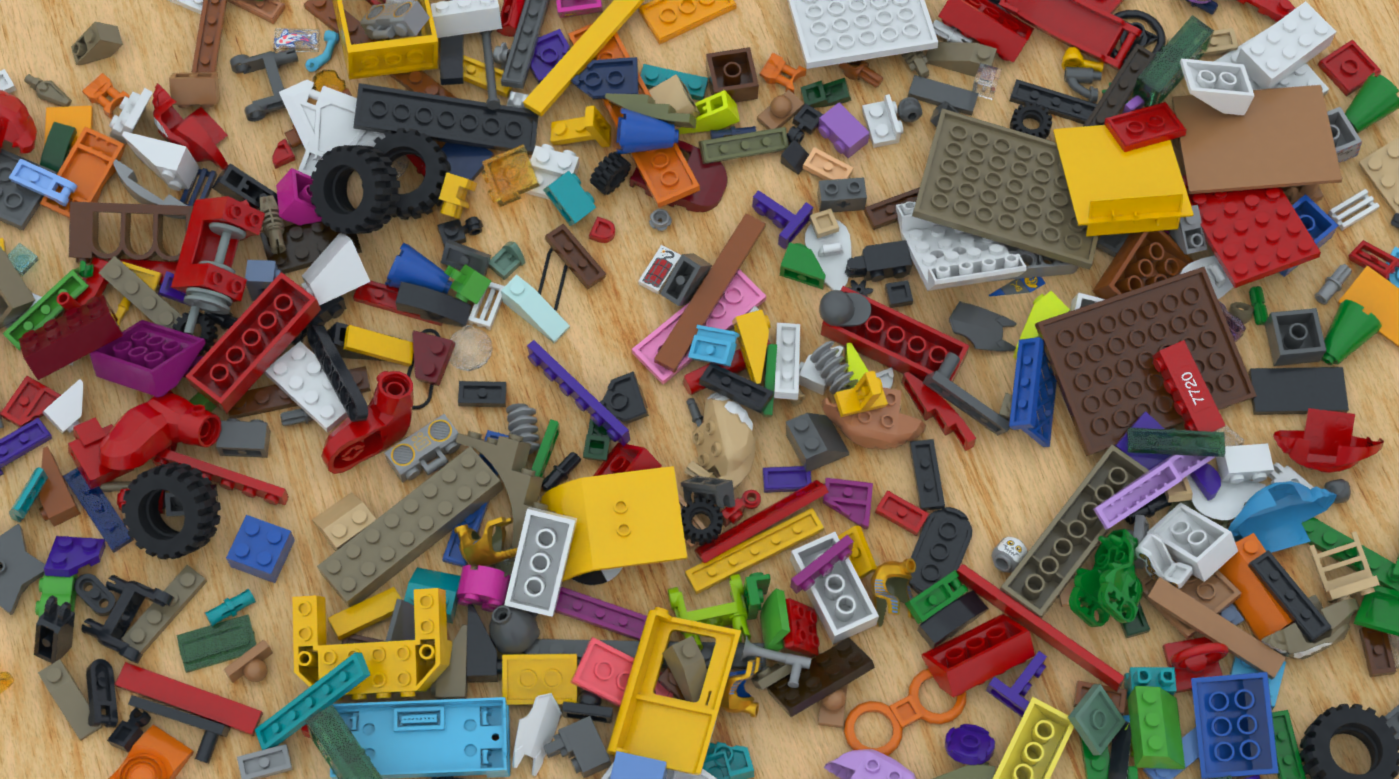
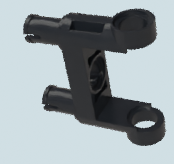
(128, 604)

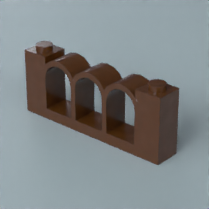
(85, 222)

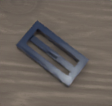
(203, 173)

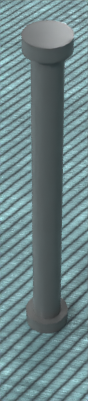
(492, 101)

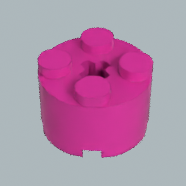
(482, 587)

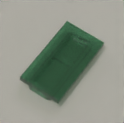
(216, 643)

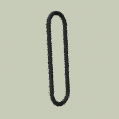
(543, 278)

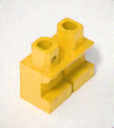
(454, 194)

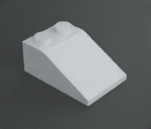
(1219, 85)
(167, 160)
(1195, 540)

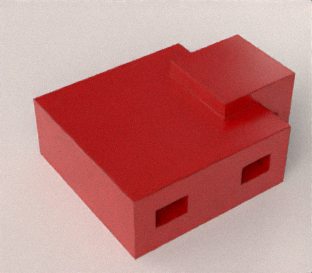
(85, 453)

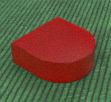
(602, 230)

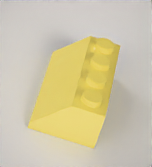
(1035, 743)

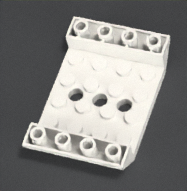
(937, 251)

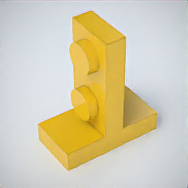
(581, 129)
(865, 396)

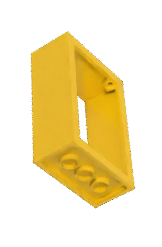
(390, 55)

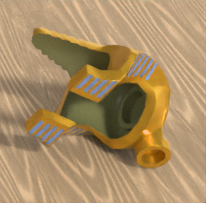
(488, 548)
(891, 587)

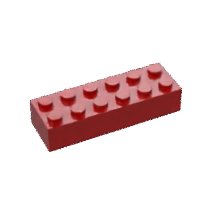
(898, 341)
(253, 342)

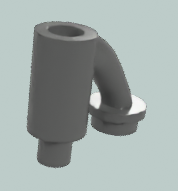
(1077, 75)

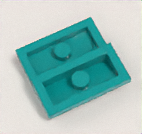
(28, 494)

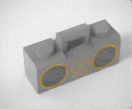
(394, 19)
(423, 446)

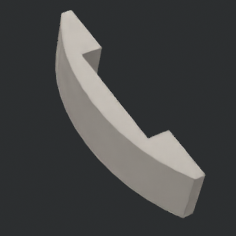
(139, 193)

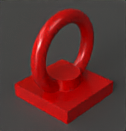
(1194, 660)

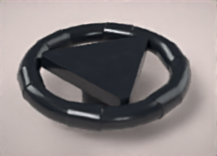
(1146, 38)

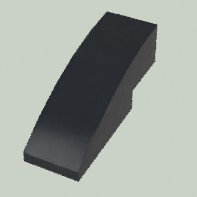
(432, 305)
(952, 619)

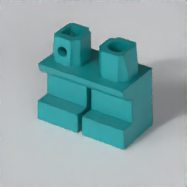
(1150, 676)

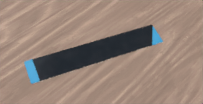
(1120, 752)

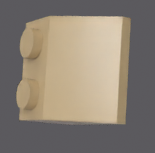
(344, 520)

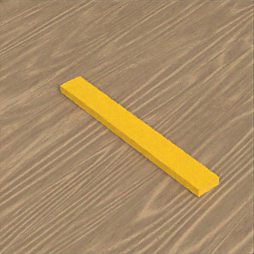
(580, 55)

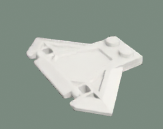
(323, 124)

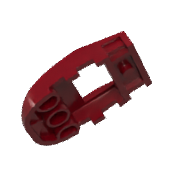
(710, 176)

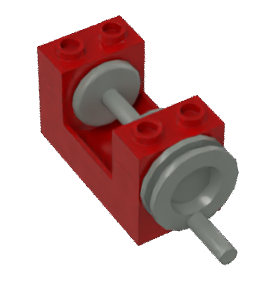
(208, 255)

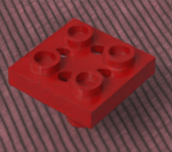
(803, 629)

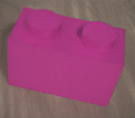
(295, 198)

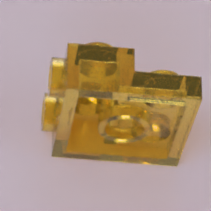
(509, 175)

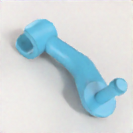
(315, 63)

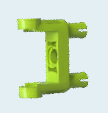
(720, 615)

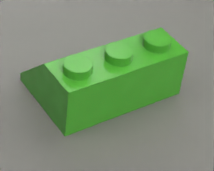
(1155, 728)

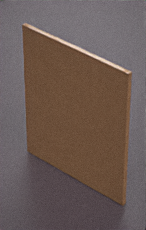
(1275, 144)

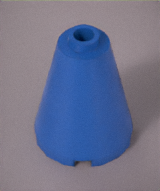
(643, 133)
(418, 270)

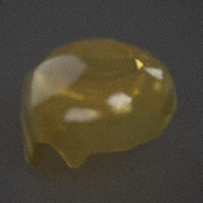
(329, 79)

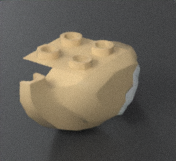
(725, 439)

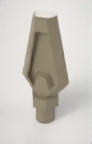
(48, 91)

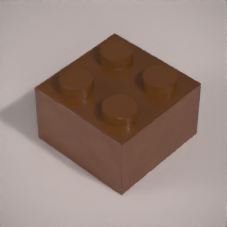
(734, 73)

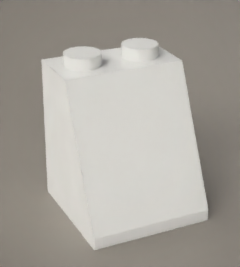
(335, 271)

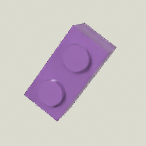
(843, 130)

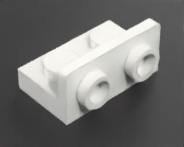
(882, 122)

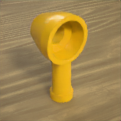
(1074, 58)

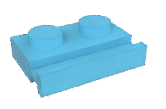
(713, 345)

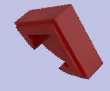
(282, 154)

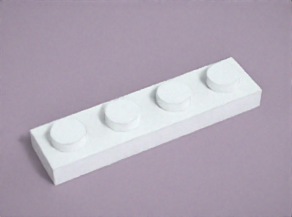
(787, 361)

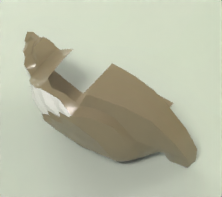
(1294, 644)

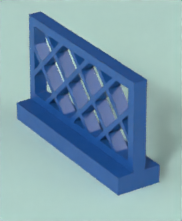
(1026, 395)

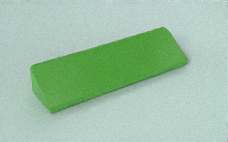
(45, 308)

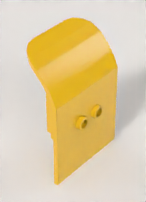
(621, 519)

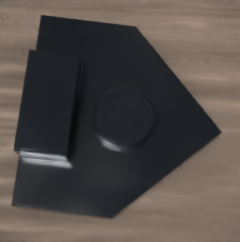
(625, 399)

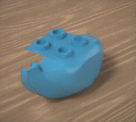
(1277, 514)

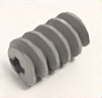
(831, 369)
(522, 422)

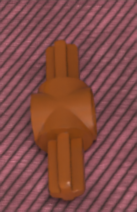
(861, 71)

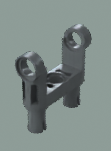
(270, 61)

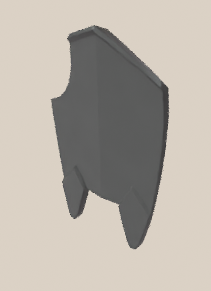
(981, 327)

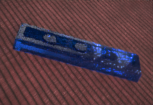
(99, 511)

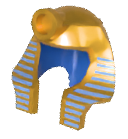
(735, 696)

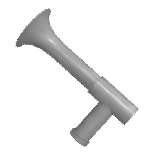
(791, 659)

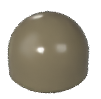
(1244, 315)

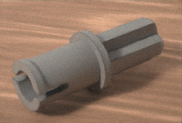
(1333, 284)

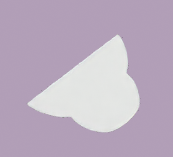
(1228, 500)

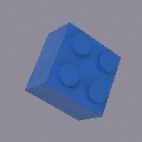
(260, 549)

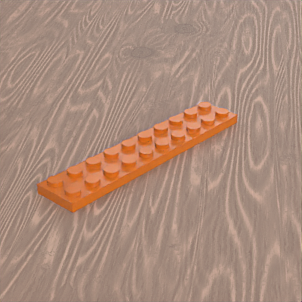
(661, 169)

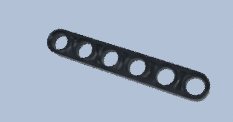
(337, 373)

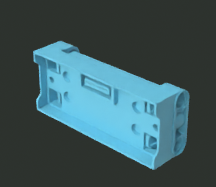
(432, 736)

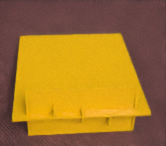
(1118, 188)

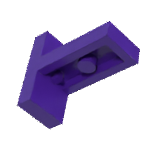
(782, 217)
(1012, 696)

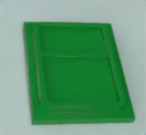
(1380, 611)

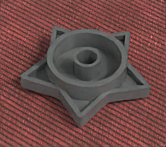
(18, 568)

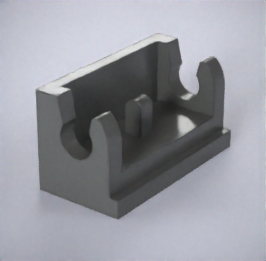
(713, 489)

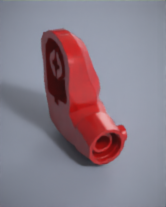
(386, 423)
(154, 427)

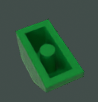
(802, 266)

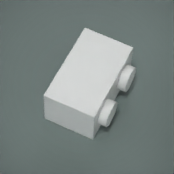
(1245, 463)

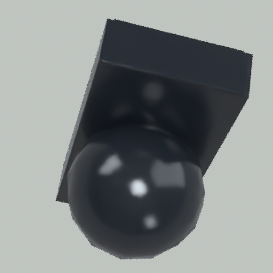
(588, 705)

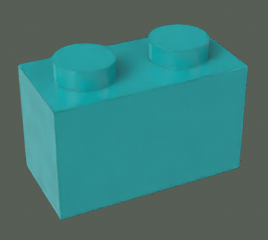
(570, 197)

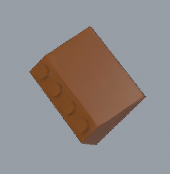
(1141, 262)

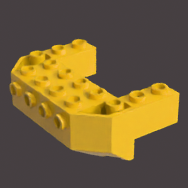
(392, 665)

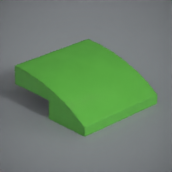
(774, 620)

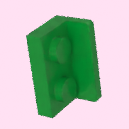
(754, 588)

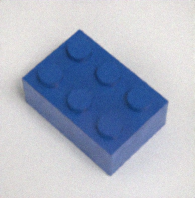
(1316, 221)

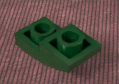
(57, 146)

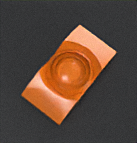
(88, 167)
(154, 757)

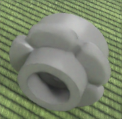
(660, 214)

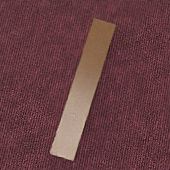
(1215, 627)

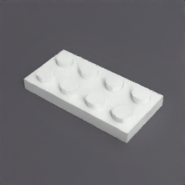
(306, 383)

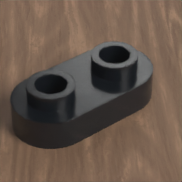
(96, 595)

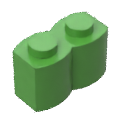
(59, 587)

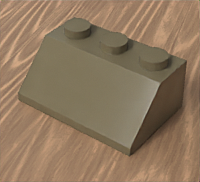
(14, 294)

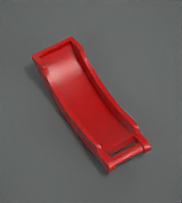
(1077, 26)

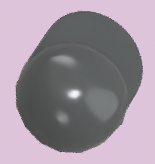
(844, 308)

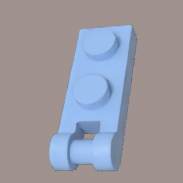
(42, 181)

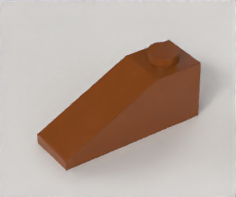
(55, 495)

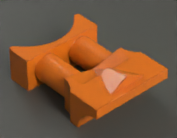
(773, 69)
(100, 89)

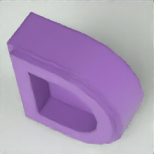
(1134, 104)

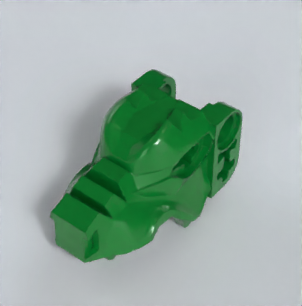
(1111, 584)

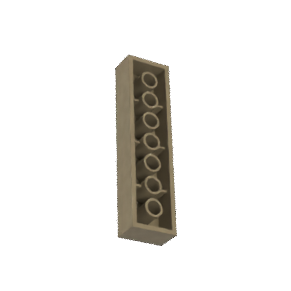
(410, 527)
(1070, 535)

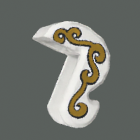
(1159, 562)

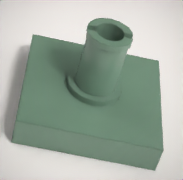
(1096, 719)

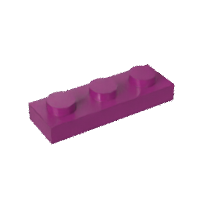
(822, 565)

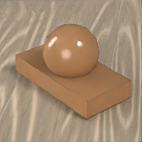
(780, 110)
(250, 664)
(833, 709)

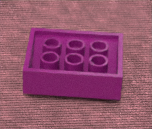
(147, 358)

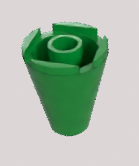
(1373, 102)
(1348, 332)

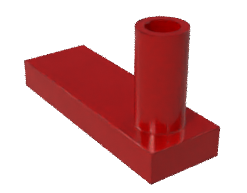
(96, 288)

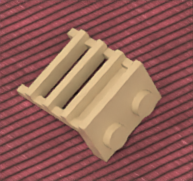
(1343, 587)

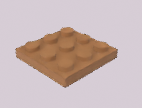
(1215, 593)

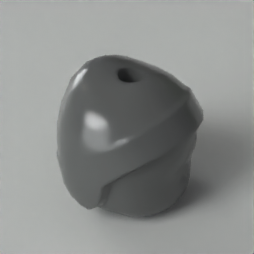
(909, 109)
(1340, 488)

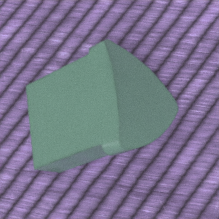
(507, 260)

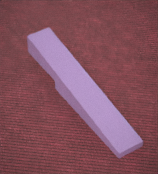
(1147, 487)

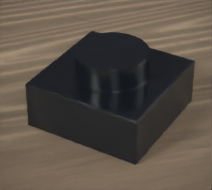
(898, 294)

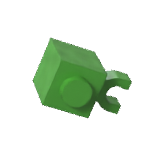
(468, 283)

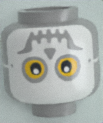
(1008, 554)

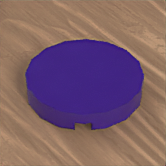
(969, 744)

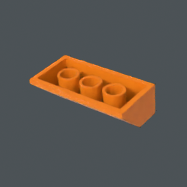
(1256, 603)

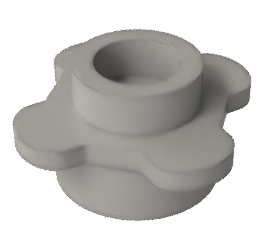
(501, 54)

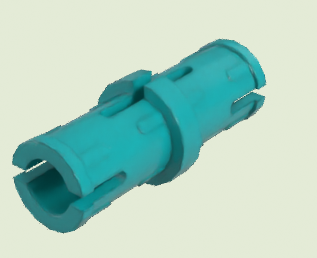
(230, 607)

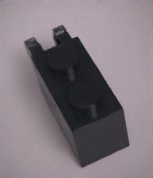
(881, 262)
(54, 631)

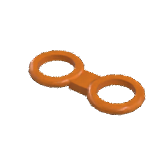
(901, 715)

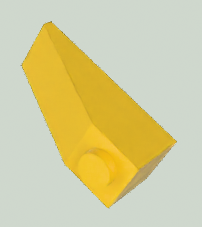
(753, 341)

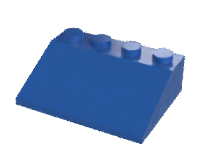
(1234, 725)

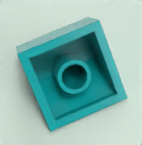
(429, 579)

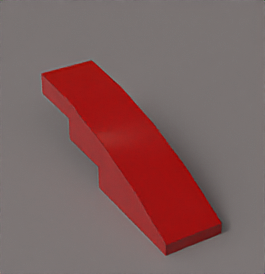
(933, 405)

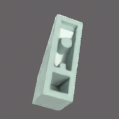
(533, 308)

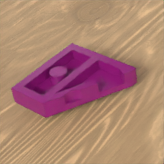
(850, 499)

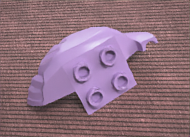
(868, 765)

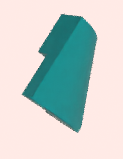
(728, 762)

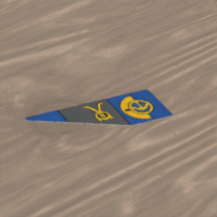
(1019, 286)

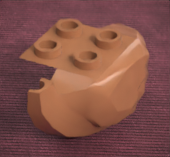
(877, 428)

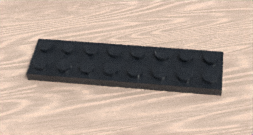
(445, 118)

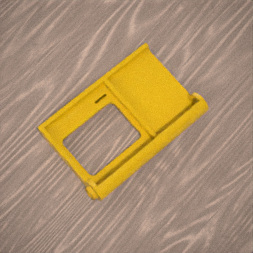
(664, 725)

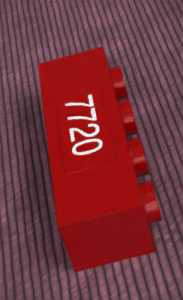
(1187, 388)

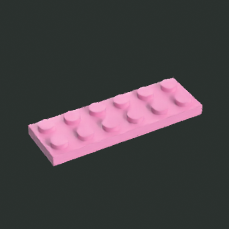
(736, 301)

